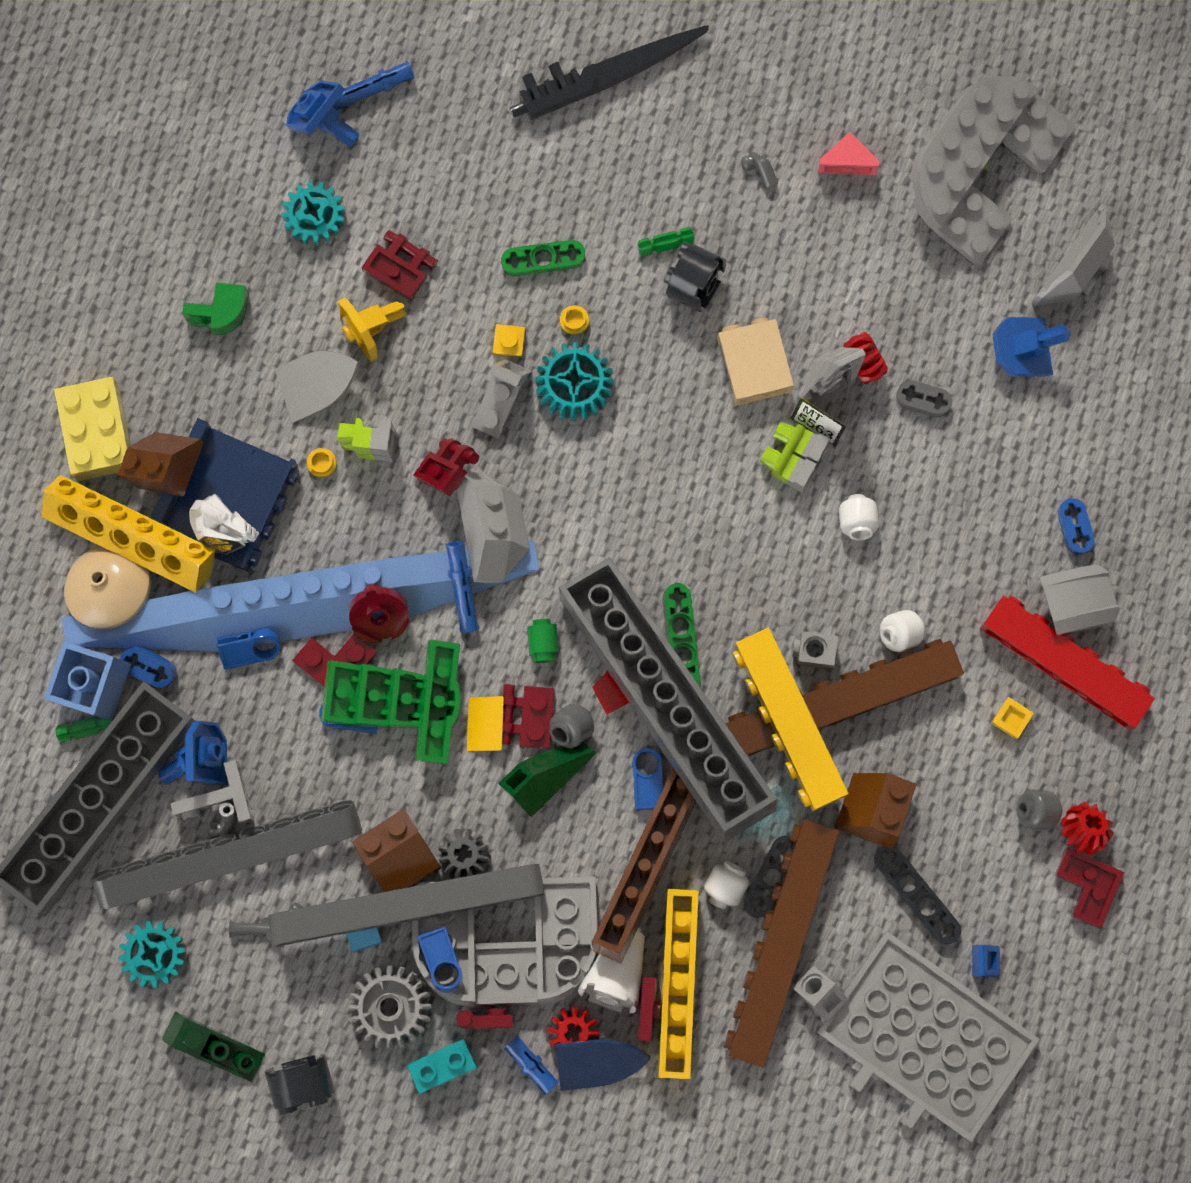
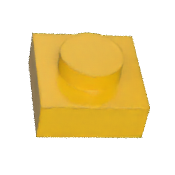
(509, 340)
(1012, 718)

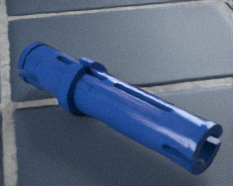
(382, 81)
(460, 576)

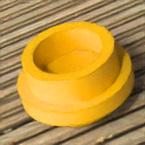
(574, 320)
(321, 462)

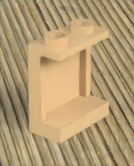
(755, 361)

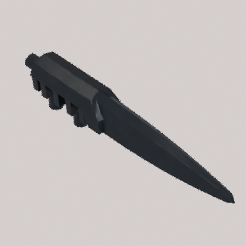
(596, 77)

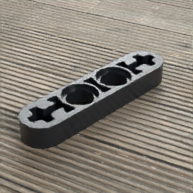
(920, 891)

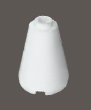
(616, 984)

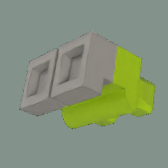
(368, 442)
(799, 456)

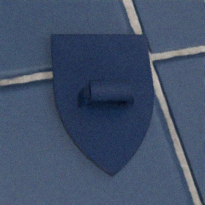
(597, 1063)

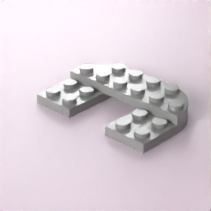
(944, 169)
(520, 971)

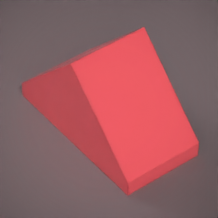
(849, 157)

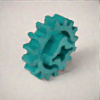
(304, 219)
(139, 961)

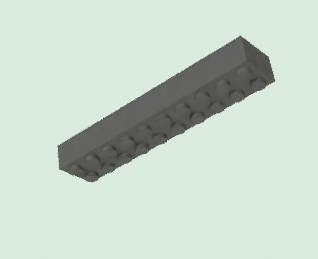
(668, 700)

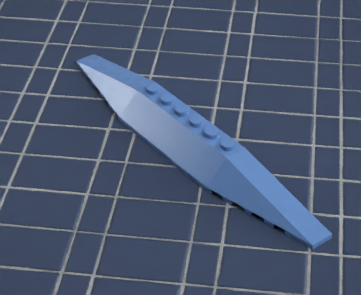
(289, 604)

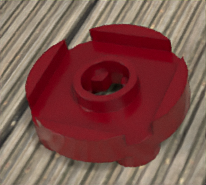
(375, 599)

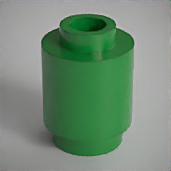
(543, 641)

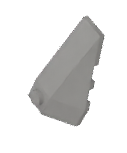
(832, 373)

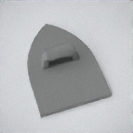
(315, 382)

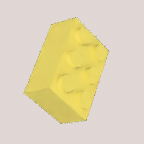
(93, 427)

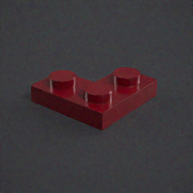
(314, 657)
(1098, 885)

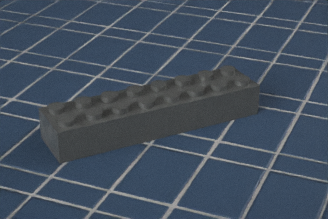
(93, 799)

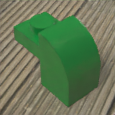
(225, 313)

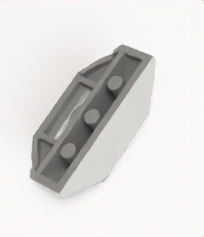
(1081, 262)
(491, 526)

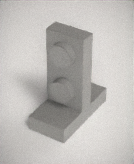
(500, 397)
(236, 793)

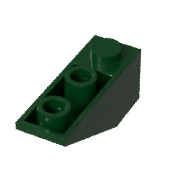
(542, 776)
(212, 1046)

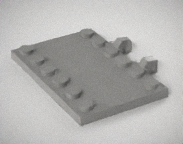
(927, 1038)

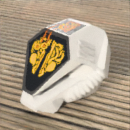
(220, 527)

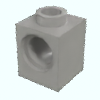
(827, 643)
(820, 993)

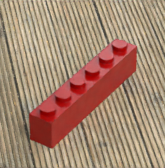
(1067, 662)

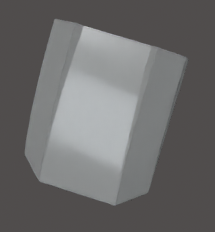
(1080, 599)

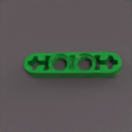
(687, 640)

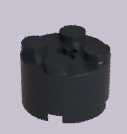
(694, 276)
(300, 1083)

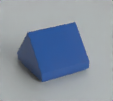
(985, 961)

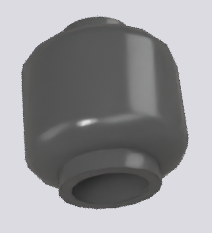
(571, 726)
(1039, 809)

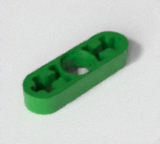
(520, 253)

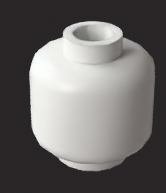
(858, 517)
(902, 630)
(726, 885)

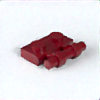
(395, 272)
(445, 468)
(536, 716)
(495, 1019)

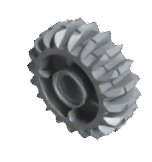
(371, 1001)

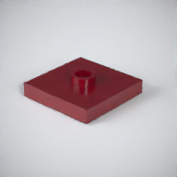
(649, 1010)

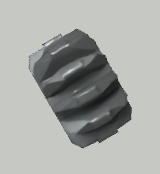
(458, 845)

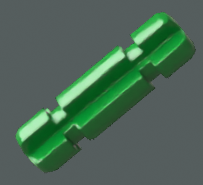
(665, 241)
(81, 728)

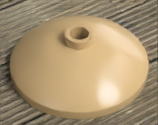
(114, 598)

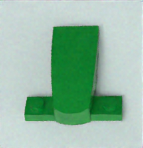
(399, 698)

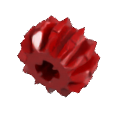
(873, 364)
(1087, 828)
(577, 1021)

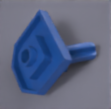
(317, 110)
(1024, 345)
(200, 758)

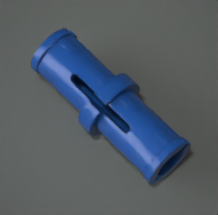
(531, 1065)

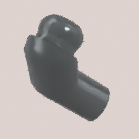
(762, 165)
(228, 819)

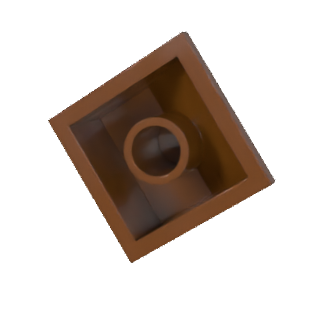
(161, 463)
(876, 807)
(396, 853)

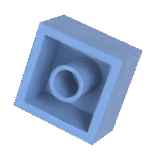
(87, 681)

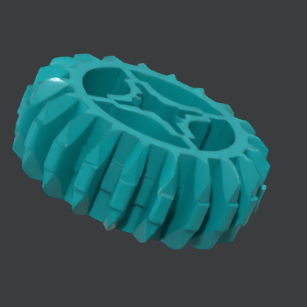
(574, 355)

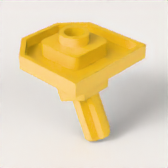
(365, 324)

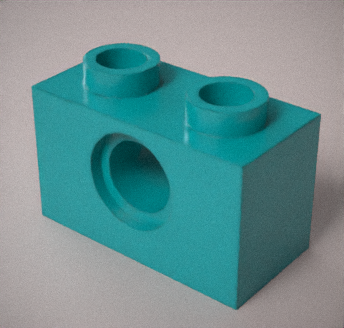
(442, 1066)

